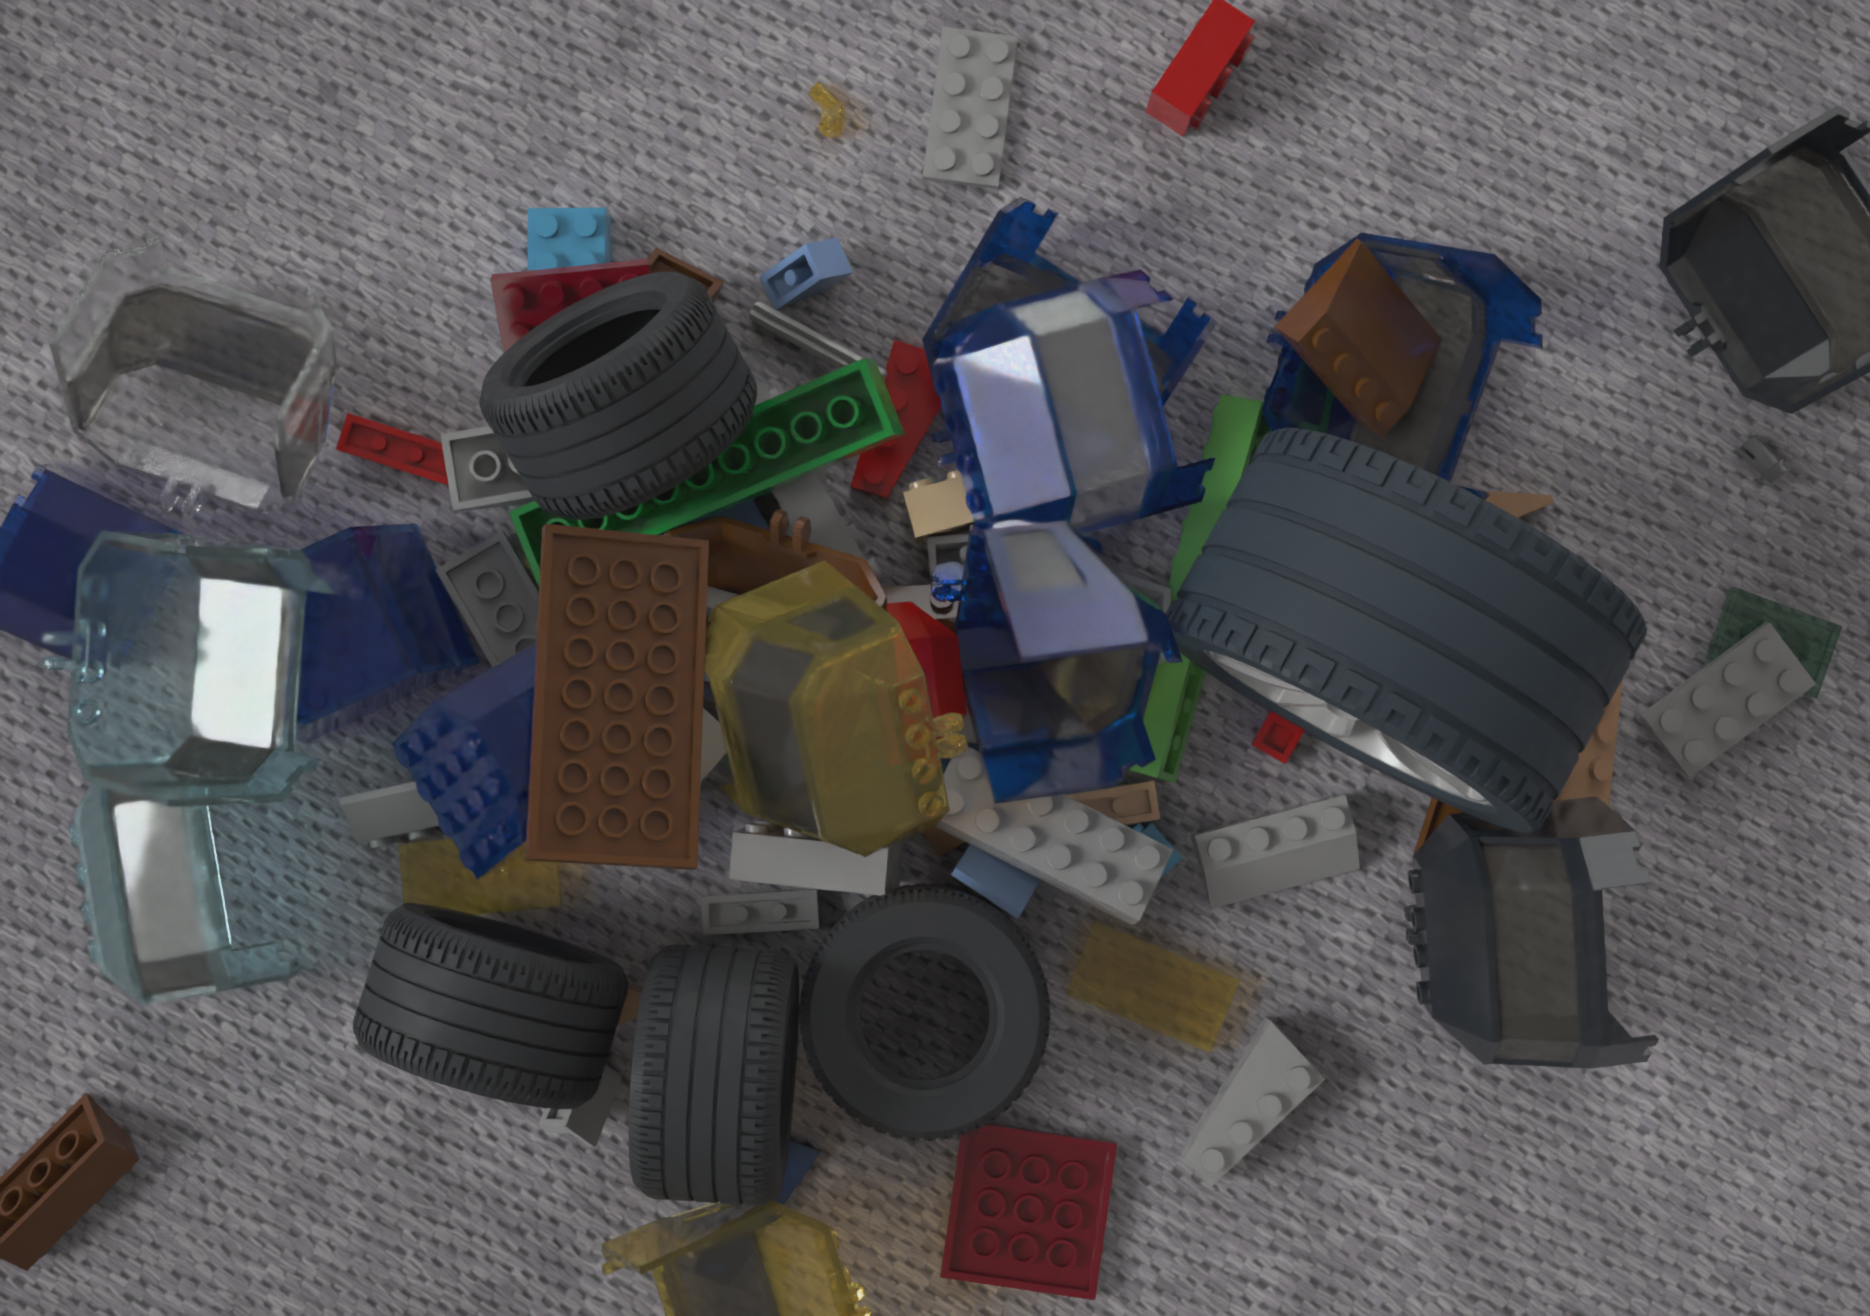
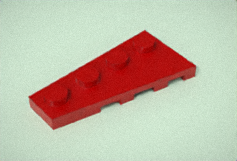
(916, 407)

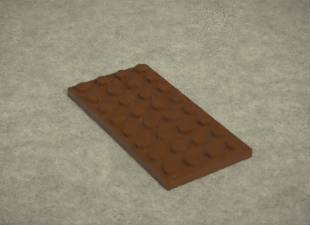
(618, 699)

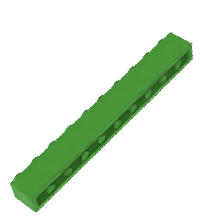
(1177, 686)

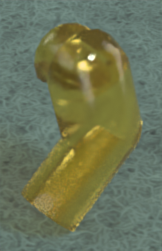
(832, 110)

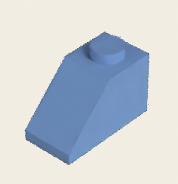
(806, 272)

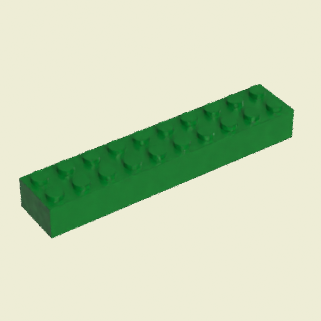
(781, 444)

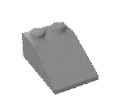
(481, 471)

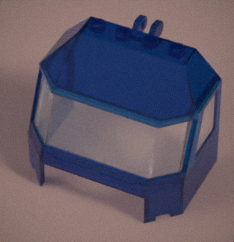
(1062, 409)

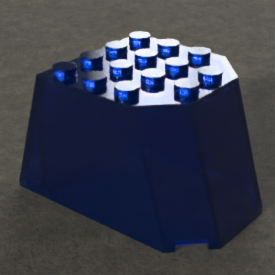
(47, 541)
(381, 630)
(475, 762)

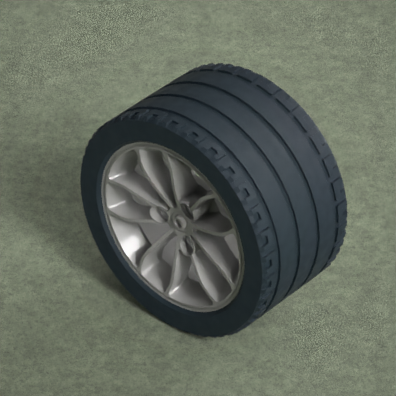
(1407, 624)

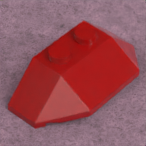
(937, 654)

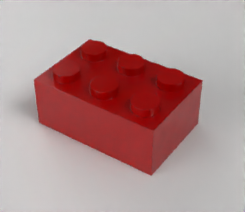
(1201, 67)

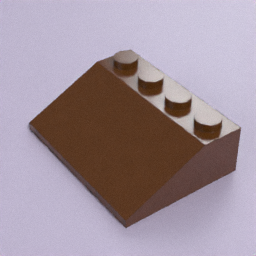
(1362, 338)

